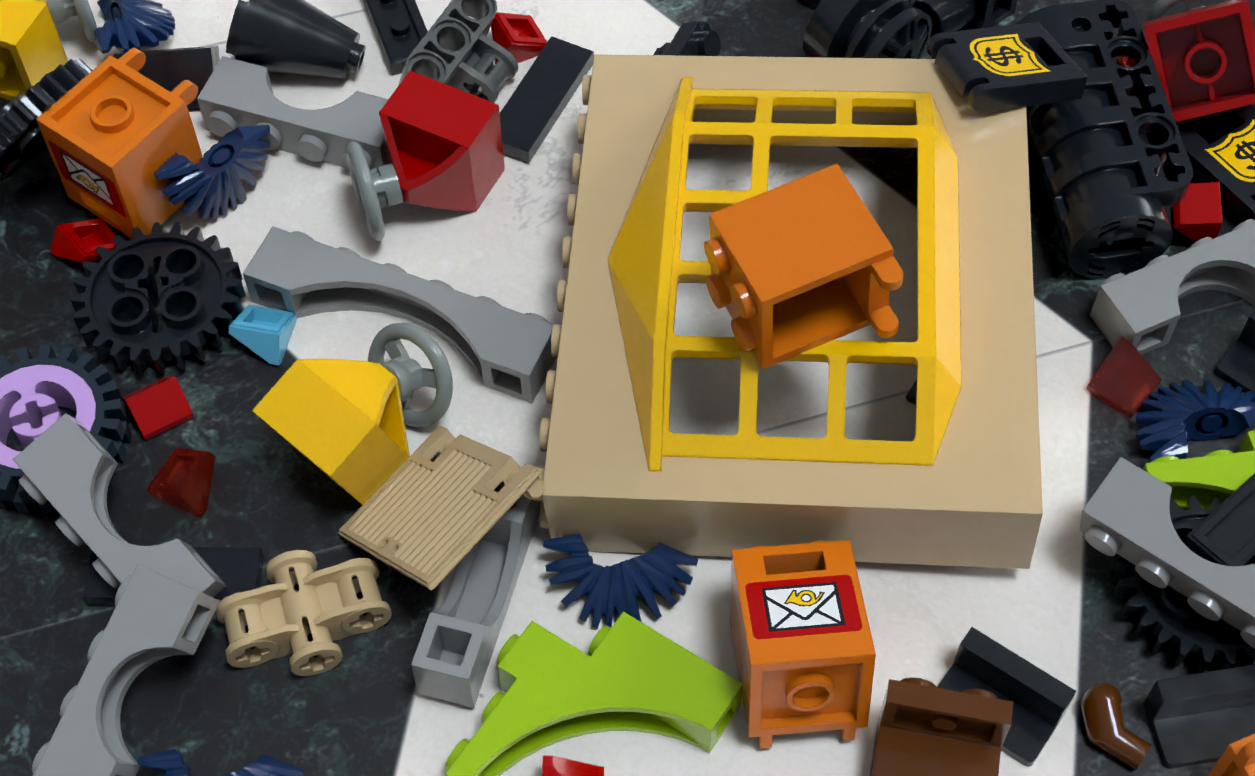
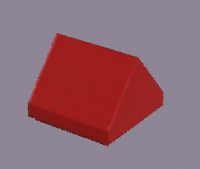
(1199, 212)
(158, 406)

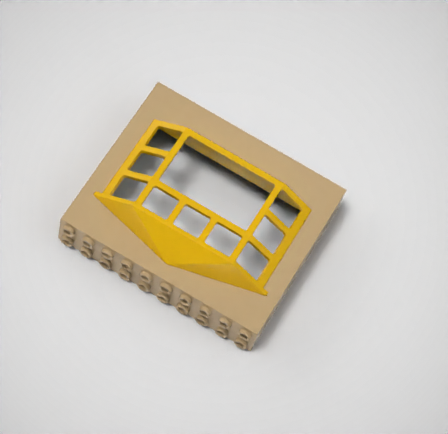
(627, 482)

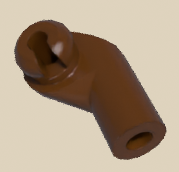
(1105, 725)

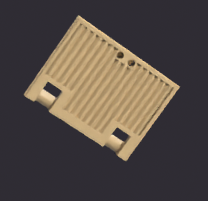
(439, 509)

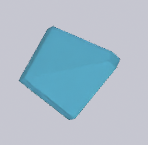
(264, 331)

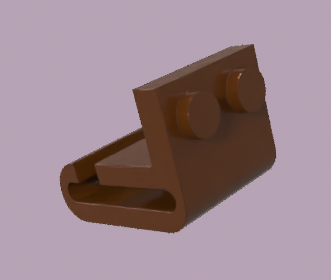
(939, 731)

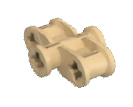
(284, 617)

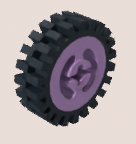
(30, 405)

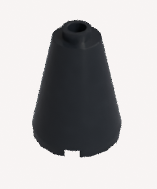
(293, 39)

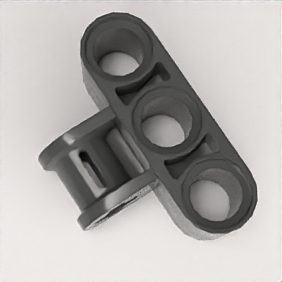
(471, 52)

